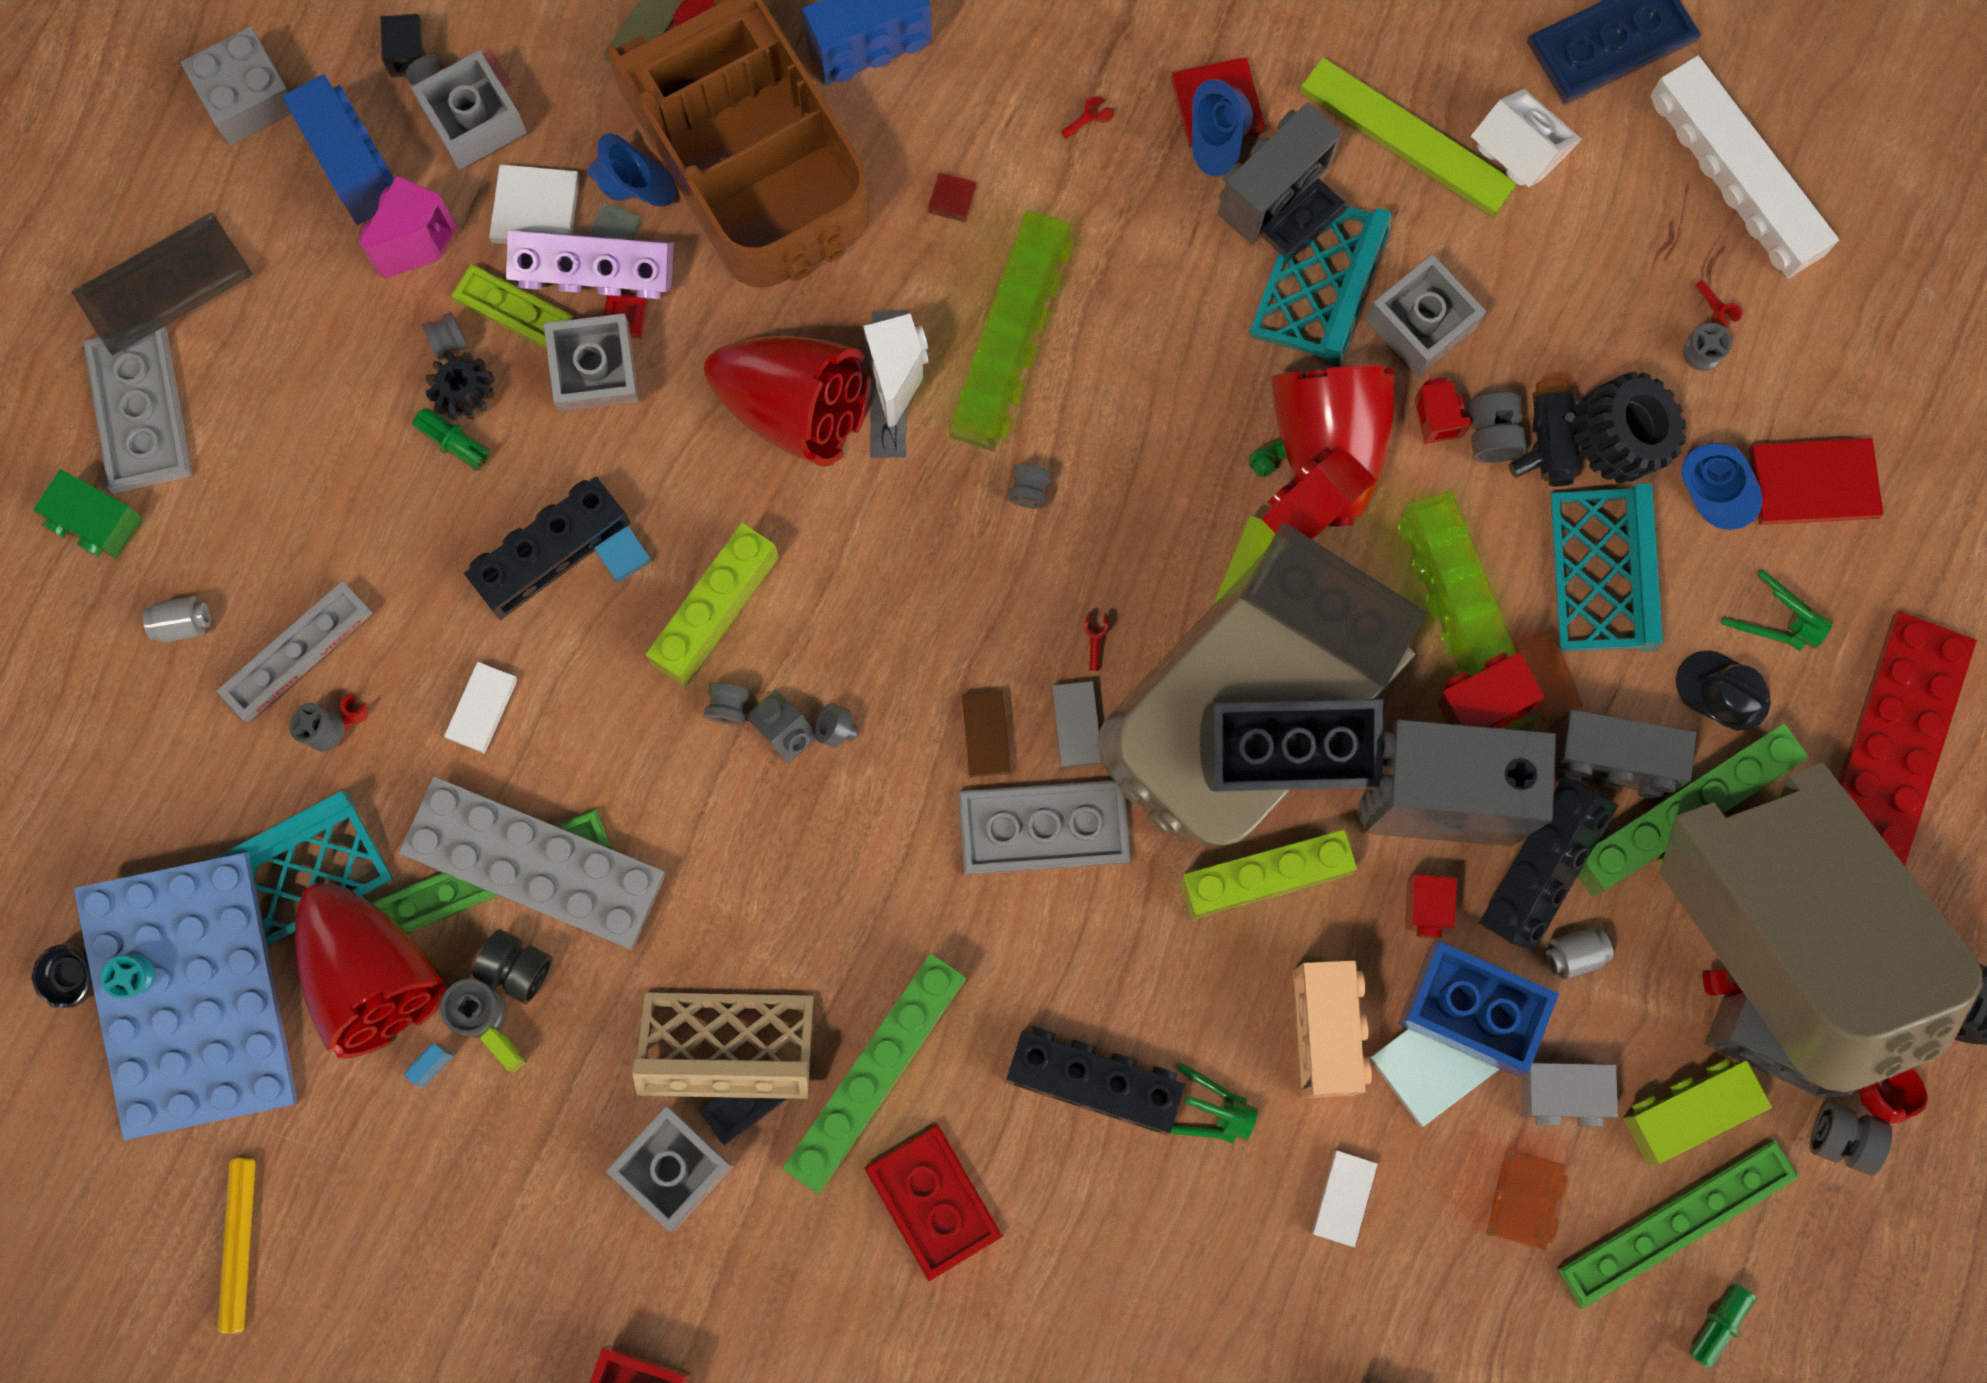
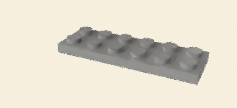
(532, 863)

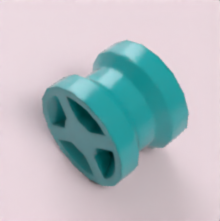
(118, 979)

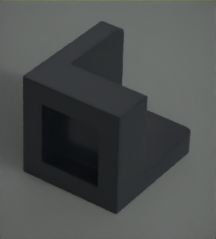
(401, 42)

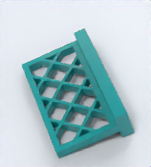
(1350, 297)
(1642, 567)
(302, 828)

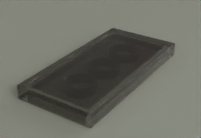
(161, 283)
(1333, 605)

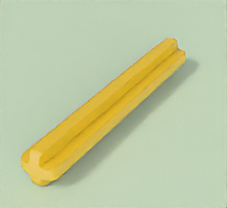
(236, 1246)

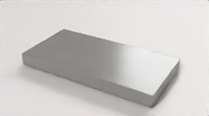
(138, 413)
(1043, 827)

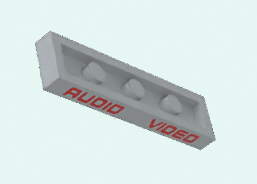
(294, 652)

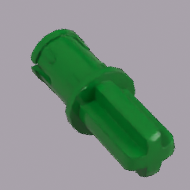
(451, 438)
(1722, 1325)

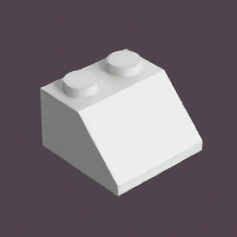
(1524, 137)
(896, 360)

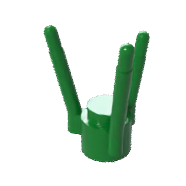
(1807, 624)
(1234, 1118)

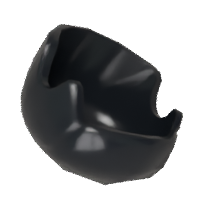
(63, 976)

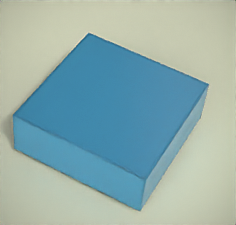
(622, 554)
(428, 1064)

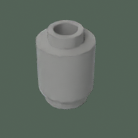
(176, 619)
(1579, 953)

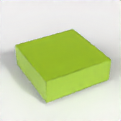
(503, 1049)

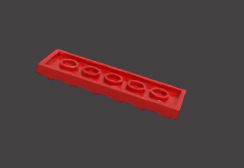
(1905, 726)

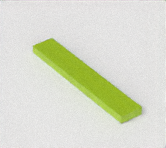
(1408, 137)

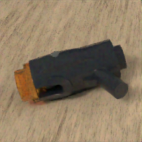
(1555, 445)

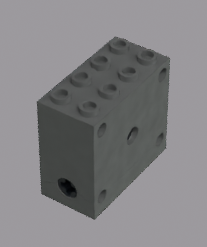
(1461, 784)

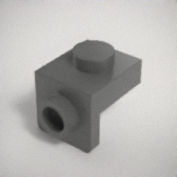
(782, 726)

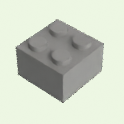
(238, 85)
(469, 110)
(1425, 315)
(591, 362)
(670, 1169)

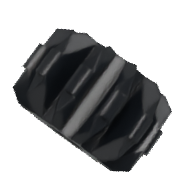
(454, 373)

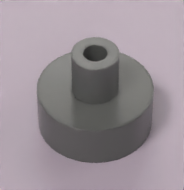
(834, 725)

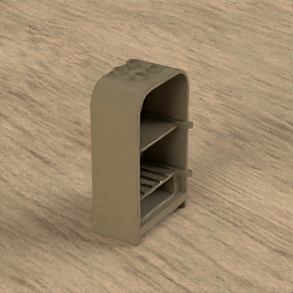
(1226, 657)
(1824, 932)

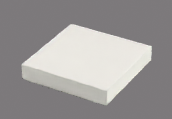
(533, 201)

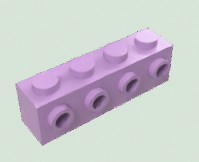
(589, 261)

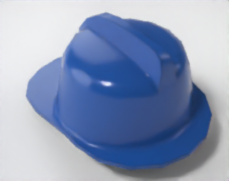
(1218, 125)
(628, 173)
(1722, 485)

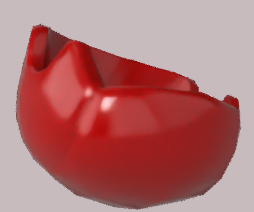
(1895, 1097)

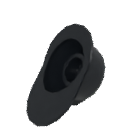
(1723, 690)

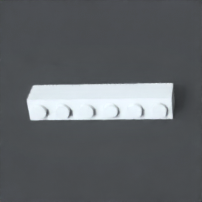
(1743, 167)

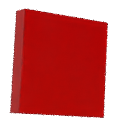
(1233, 72)

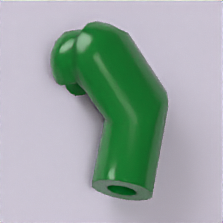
(1264, 458)

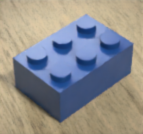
(863, 33)
(340, 145)
(1478, 1009)

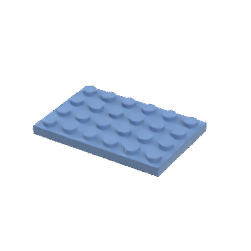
(211, 1024)

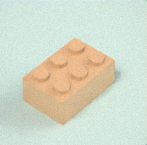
(1330, 1029)

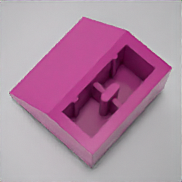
(407, 229)

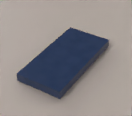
(1610, 43)

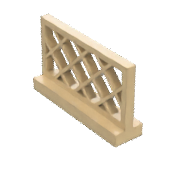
(728, 1076)

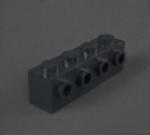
(547, 547)
(1548, 865)
(1095, 1082)

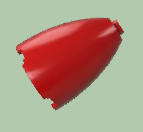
(793, 392)
(1333, 410)
(359, 972)

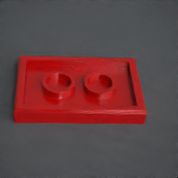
(1817, 481)
(933, 1202)

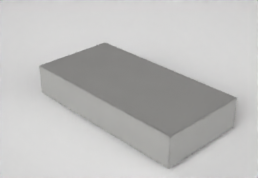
(1076, 724)

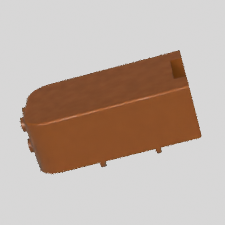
(747, 141)

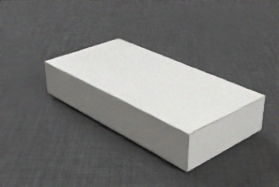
(481, 707)
(1344, 1198)

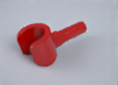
(1089, 115)
(1718, 307)
(1095, 640)
(352, 718)
(1717, 983)

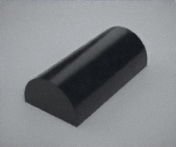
(1292, 744)

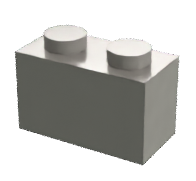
(1569, 1092)

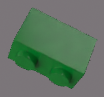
(87, 514)

